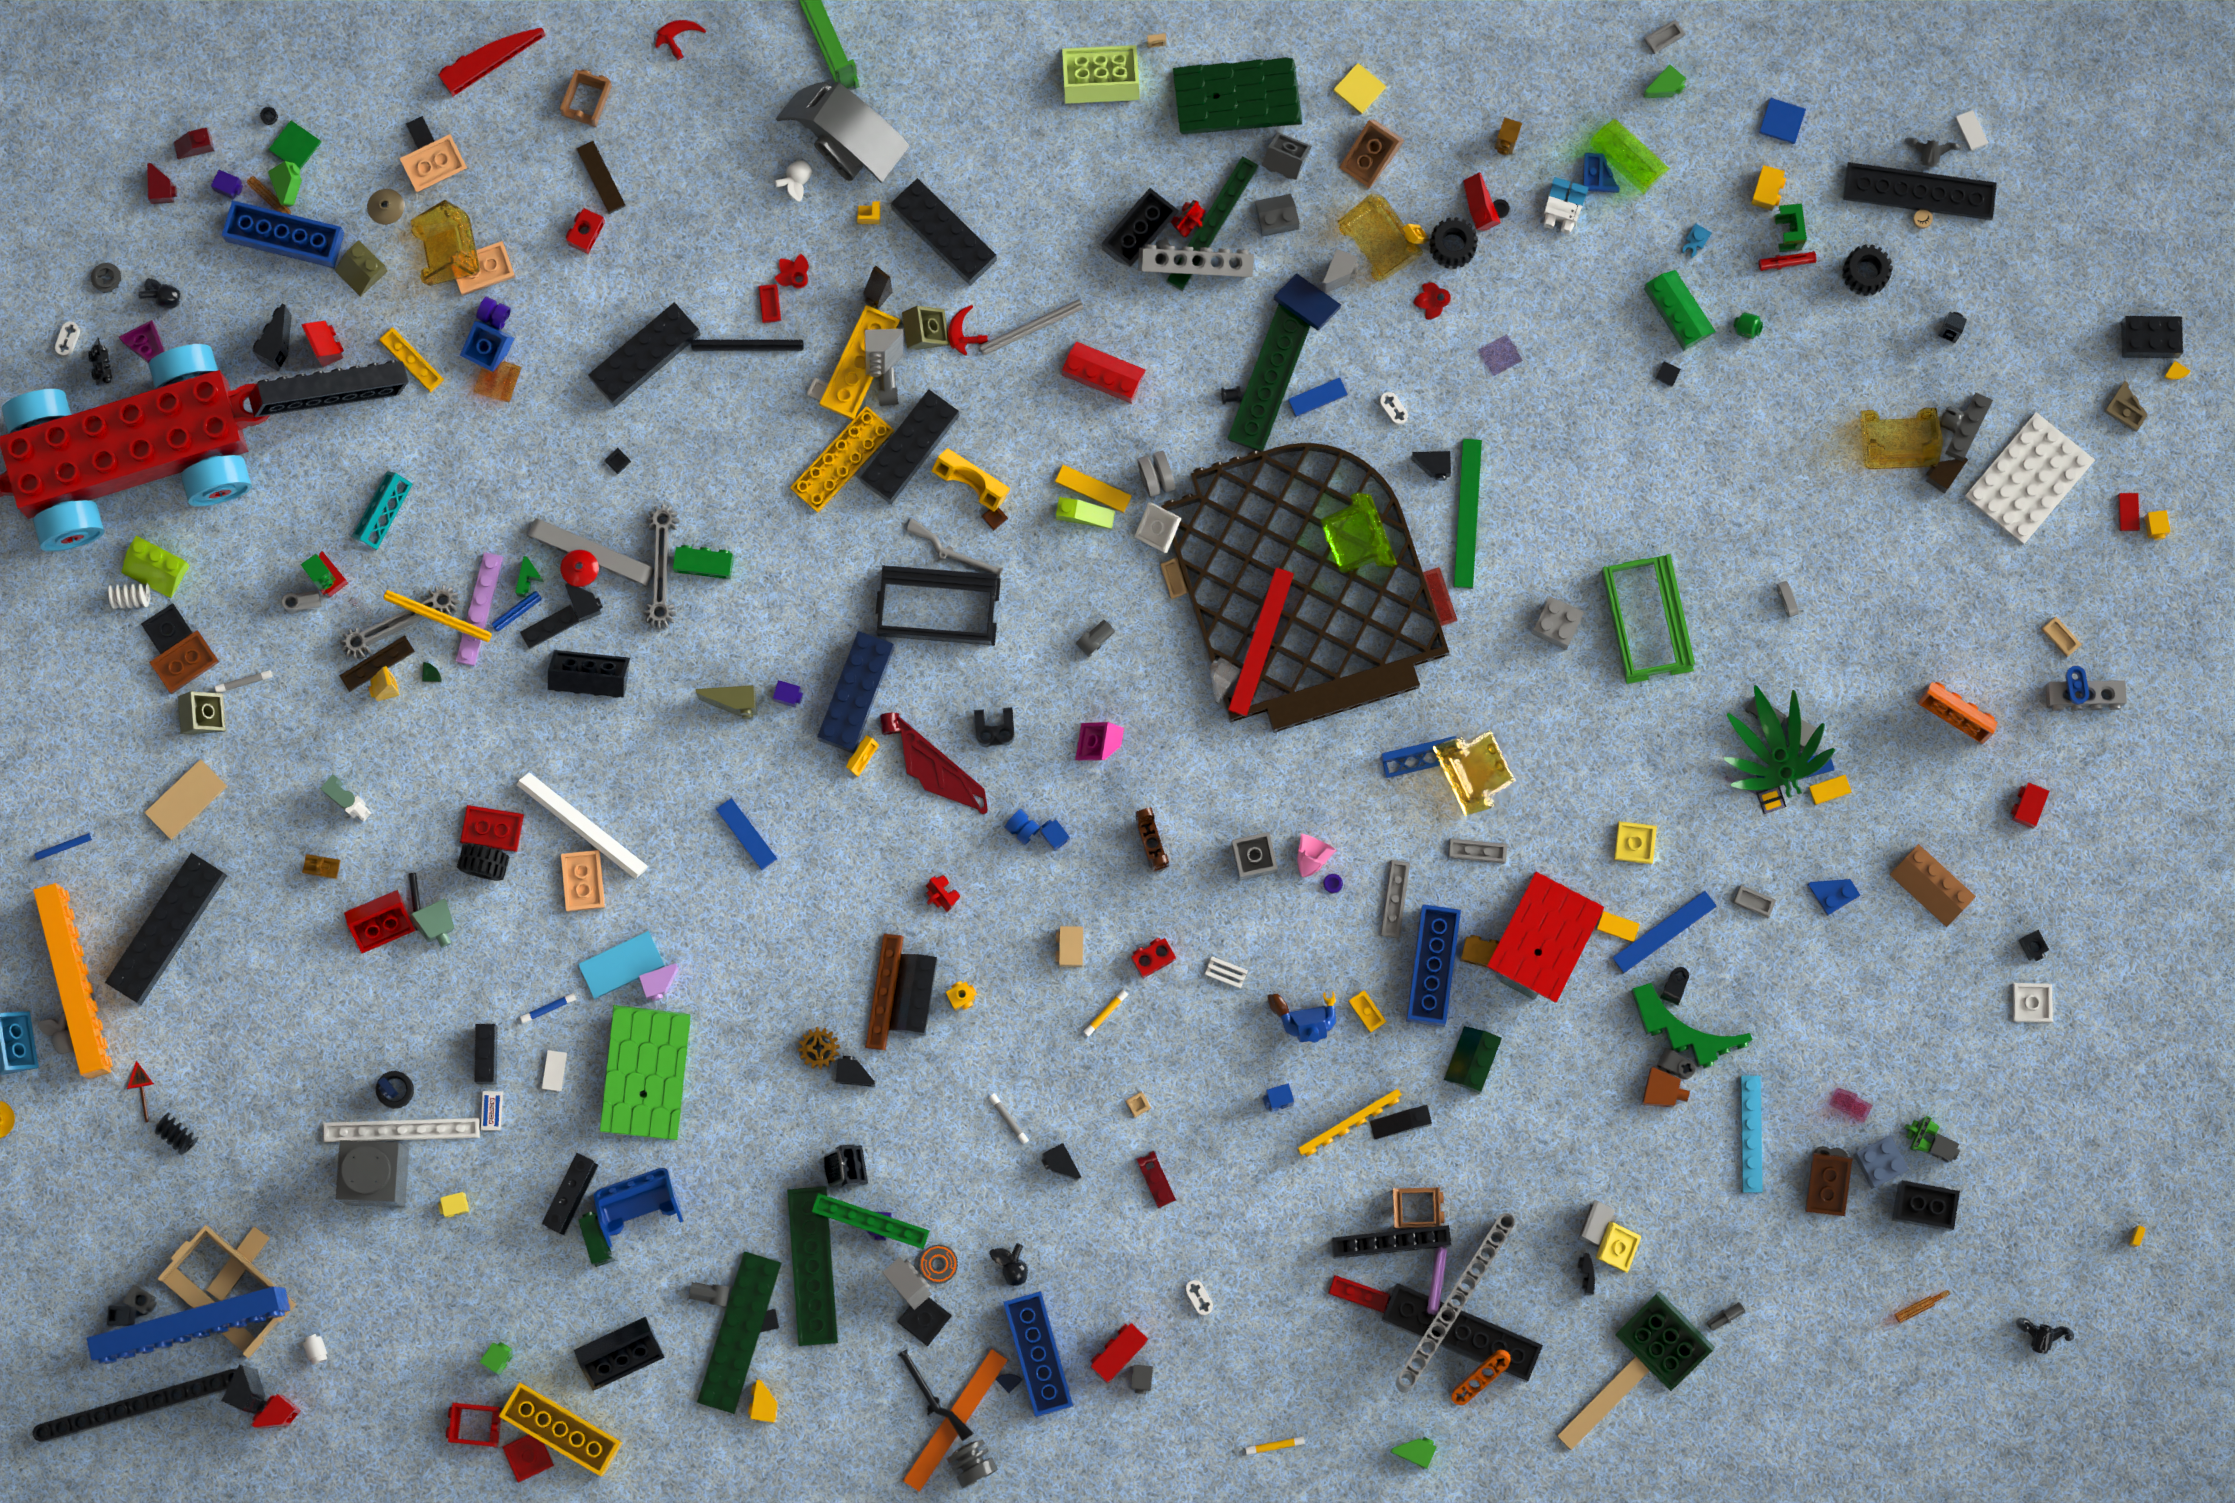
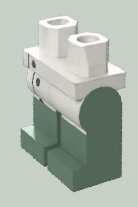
(352, 805)

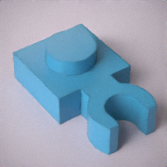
(1697, 238)

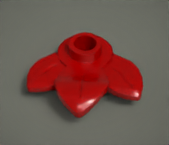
(791, 270)
(1429, 300)

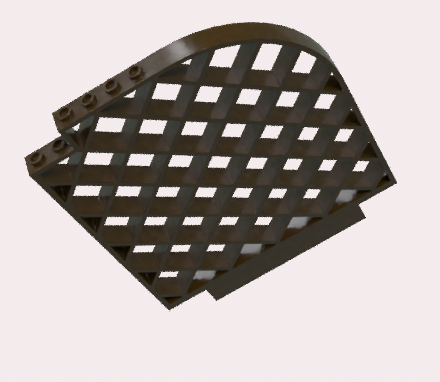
(1340, 693)

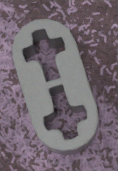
(1787, 599)

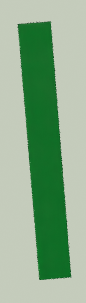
(1467, 513)

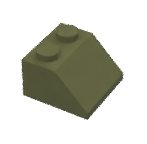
(360, 268)
(925, 327)
(201, 713)

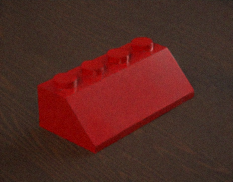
(1103, 372)

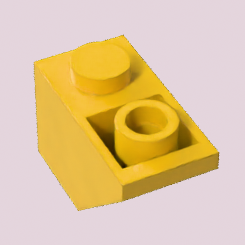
(764, 1404)

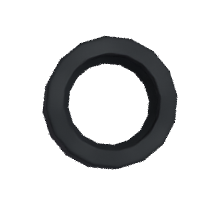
(409, 1090)

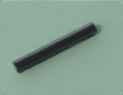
(414, 893)

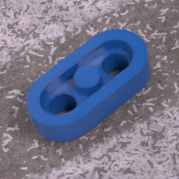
(2079, 685)

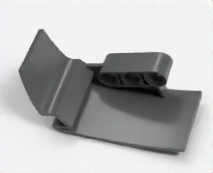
(846, 130)

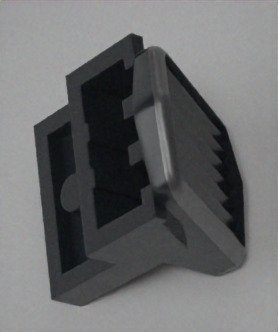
(845, 1166)

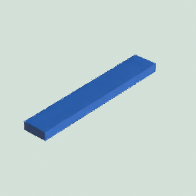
(1664, 932)

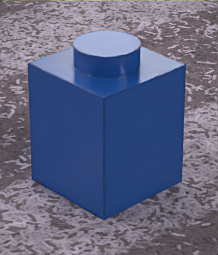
(1054, 834)

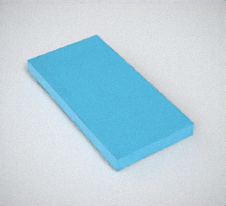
(621, 964)

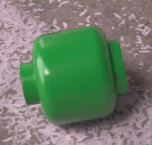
(1748, 325)

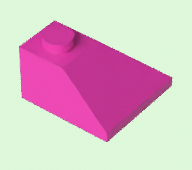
(1098, 741)

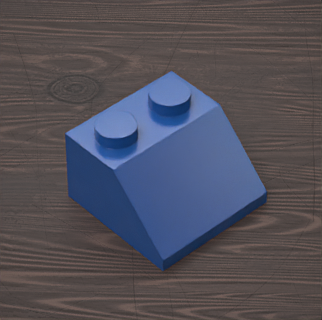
(486, 345)

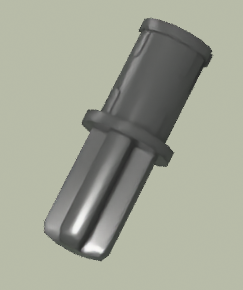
(1726, 1316)

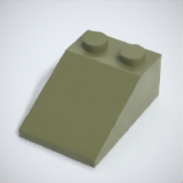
(736, 699)

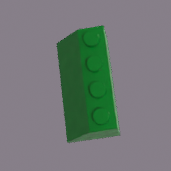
(1679, 309)

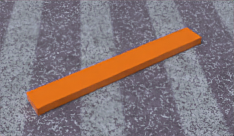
(963, 1410)

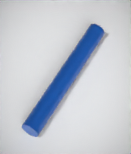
(63, 846)

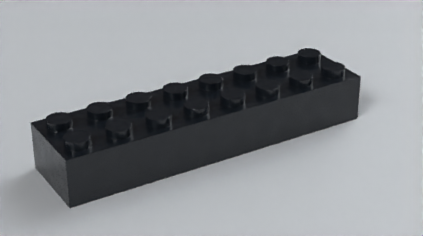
(328, 388)
(166, 929)
(1467, 1336)

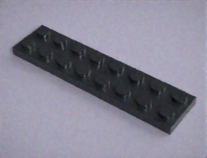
(1919, 191)

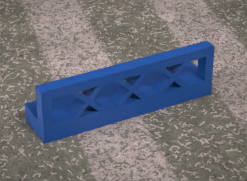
(1412, 751)

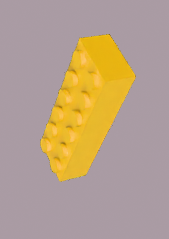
(561, 1429)

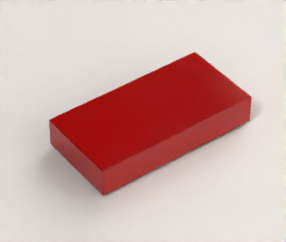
(769, 303)
(2129, 511)

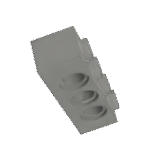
(2115, 690)

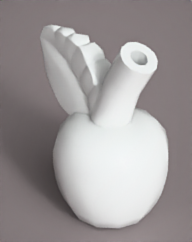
(797, 175)

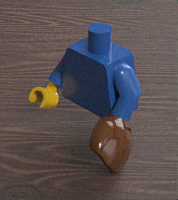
(1305, 1024)

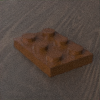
(1828, 1184)

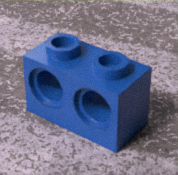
(1278, 1097)

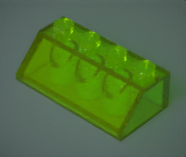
(1629, 155)

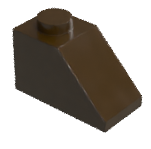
(1944, 473)

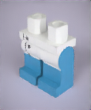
(1560, 210)

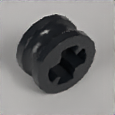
(264, 111)

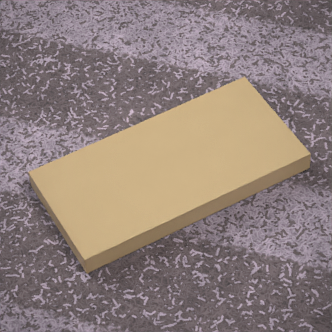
(186, 799)

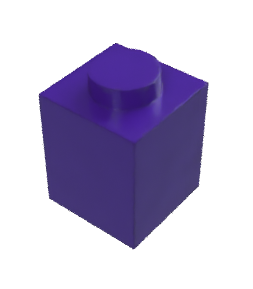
(227, 184)
(787, 694)

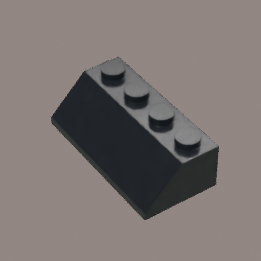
(1139, 228)
(588, 673)
(913, 994)
(619, 1353)
(245, 1390)

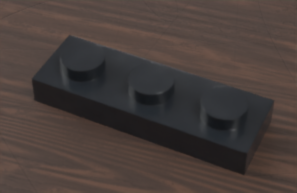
(549, 627)

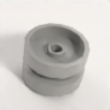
(1152, 475)

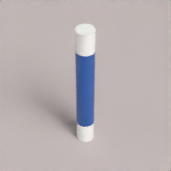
(547, 1008)

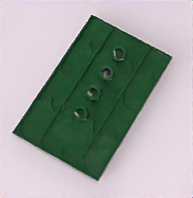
(1237, 95)

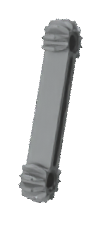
(661, 566)
(396, 623)

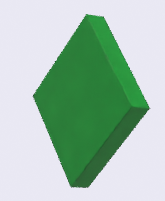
(295, 145)

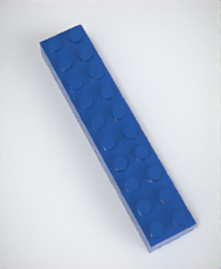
(188, 1324)

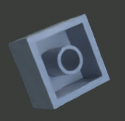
(1881, 1162)

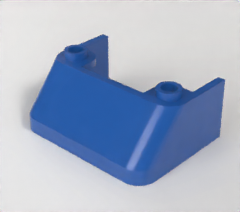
(635, 1198)

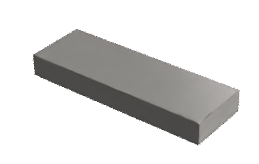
(1477, 851)

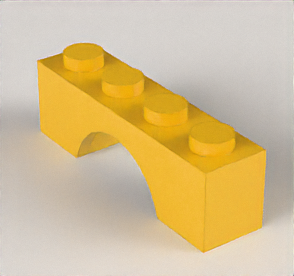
(954, 467)

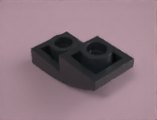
(1586, 1266)

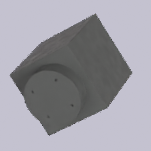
(365, 1169)

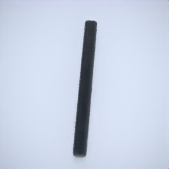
(747, 345)

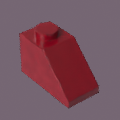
(194, 143)
(159, 186)

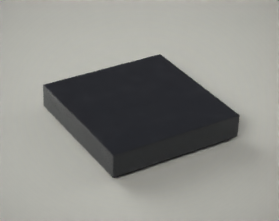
(166, 628)
(925, 1320)

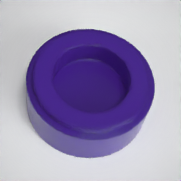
(1333, 883)

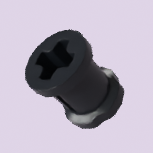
(1231, 395)

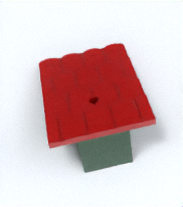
(1547, 922)

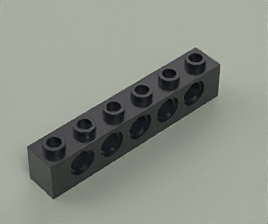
(1391, 1242)

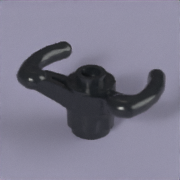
(2043, 1334)

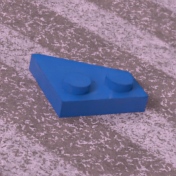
(1598, 174)
(1834, 893)

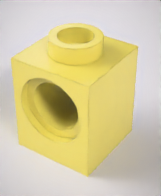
(453, 1205)

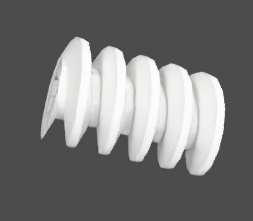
(131, 597)

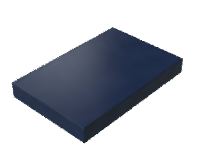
(1307, 302)

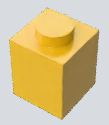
(2157, 524)

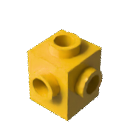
(958, 1002)

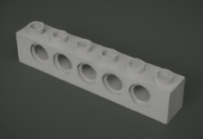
(1243, 267)

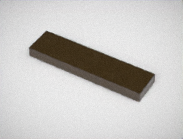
(601, 177)
(370, 667)

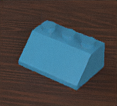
(17, 1043)

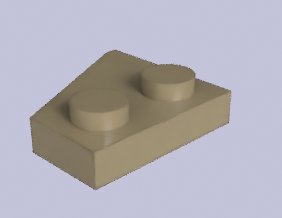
(2126, 408)

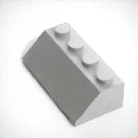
(882, 350)

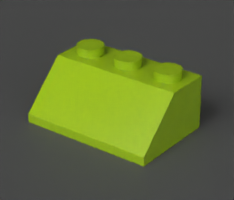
(154, 566)

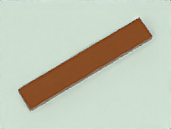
(884, 992)

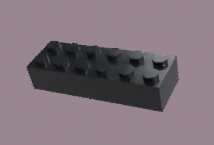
(943, 232)
(644, 354)
(909, 446)

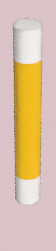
(1105, 1013)
(1275, 1445)

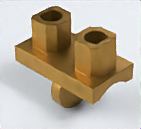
(321, 866)

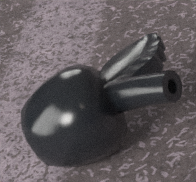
(165, 294)
(1014, 1270)

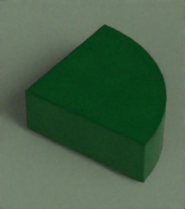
(430, 673)

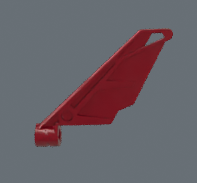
(931, 766)

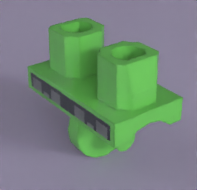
(1926, 1126)

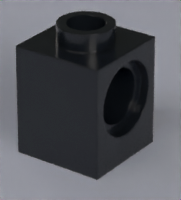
(2037, 938)

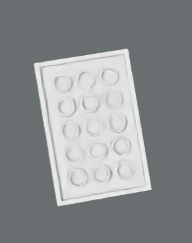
(2029, 478)

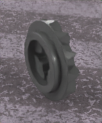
(101, 270)

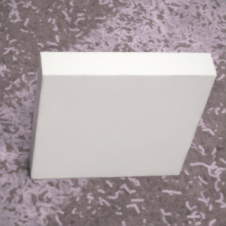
(1157, 527)
(2032, 1002)

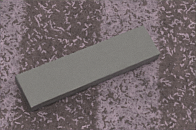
(1395, 899)

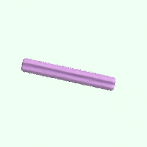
(1437, 1280)

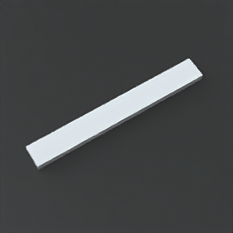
(582, 825)
(402, 1130)

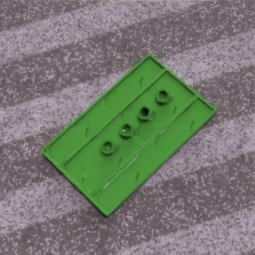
(649, 1055)

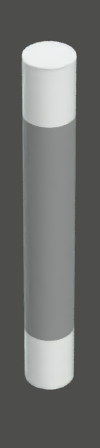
(243, 681)
(1008, 1118)

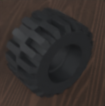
(1449, 257)
(1861, 283)
(483, 862)

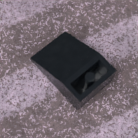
(274, 344)

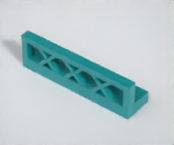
(377, 505)

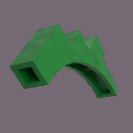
(1680, 1036)

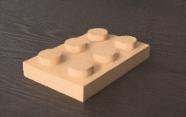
(433, 163)
(494, 268)
(583, 880)

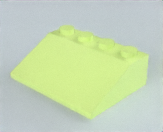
(1100, 75)

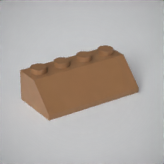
(1932, 885)

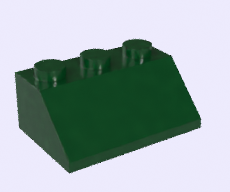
(1472, 1059)

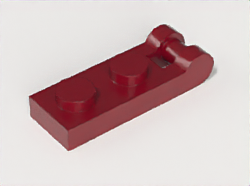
(1156, 1180)

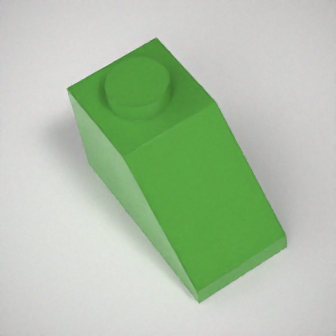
(1666, 84)
(286, 182)
(1417, 1451)

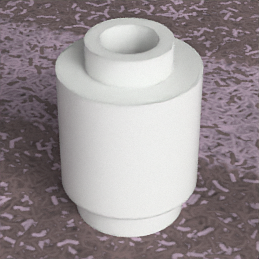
(315, 1349)

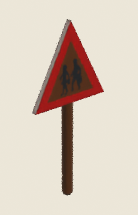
(139, 1079)

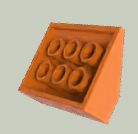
(1958, 713)

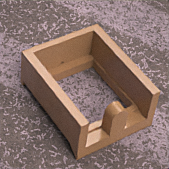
(585, 77)
(1438, 1198)

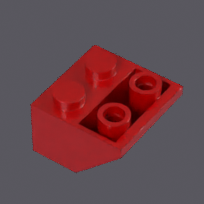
(277, 1413)

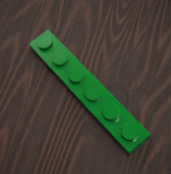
(870, 1221)

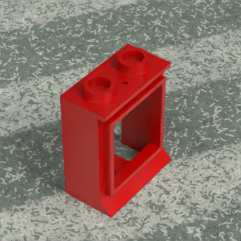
(454, 1415)

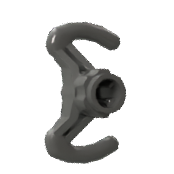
(1931, 151)

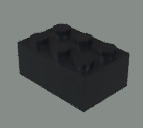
(2152, 336)
(1926, 1205)

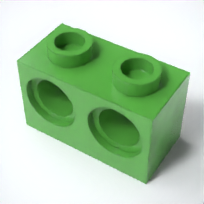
(497, 1357)

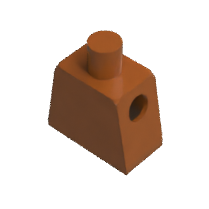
(1663, 1089)

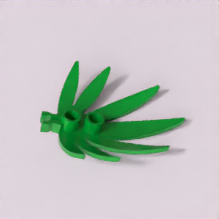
(1784, 762)

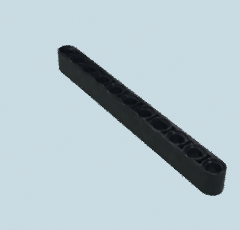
(129, 1406)

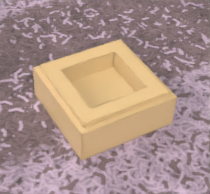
(1156, 40)
(1138, 1104)

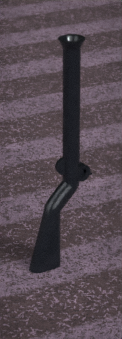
(961, 1429)

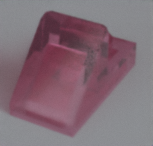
(1850, 1104)

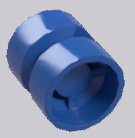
(1021, 826)

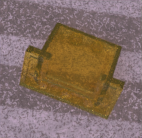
(1474, 770)

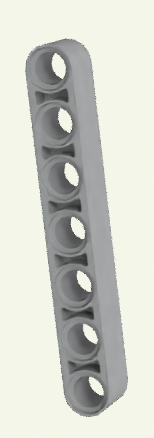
(607, 558)

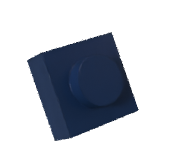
(386, 1088)

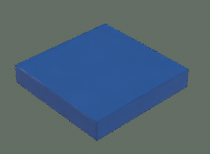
(1782, 120)

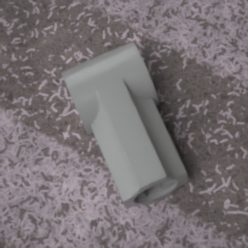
(304, 601)

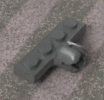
(1964, 425)

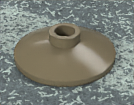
(388, 214)

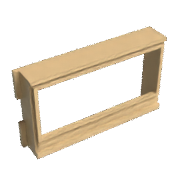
(196, 1297)

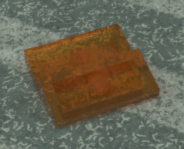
(498, 384)

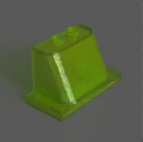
(1358, 535)

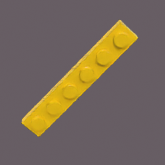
(1356, 1119)

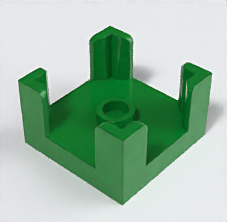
(1797, 236)

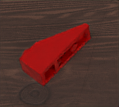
(1480, 203)

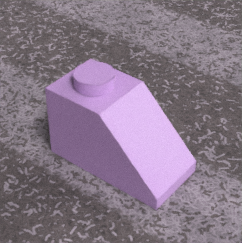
(658, 981)

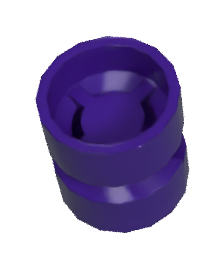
(492, 312)

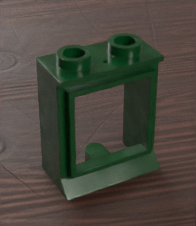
(594, 1239)

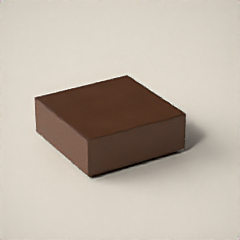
(994, 519)

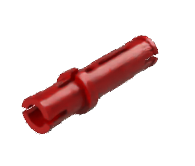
(1779, 262)

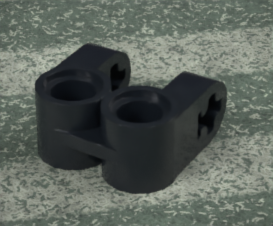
(994, 730)

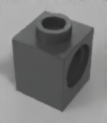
(1944, 1148)
(133, 1295)
(1142, 1378)

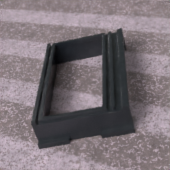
(945, 580)

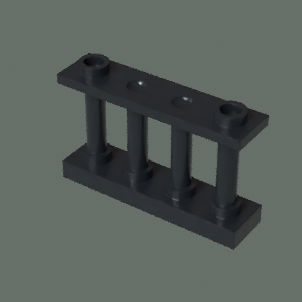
(570, 1194)

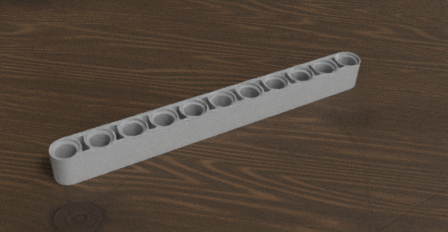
(1449, 1308)

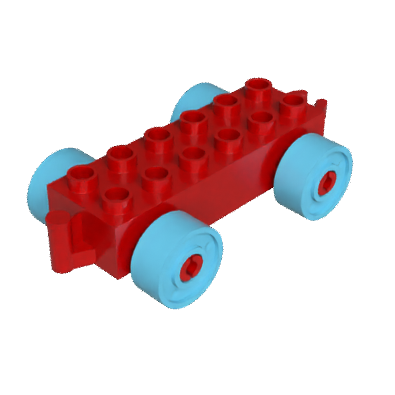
(182, 426)

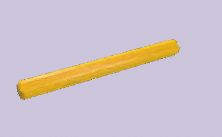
(437, 616)

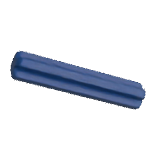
(516, 611)

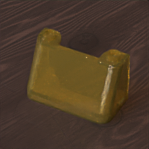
(1379, 236)
(446, 242)
(1901, 441)

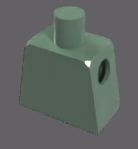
(434, 922)

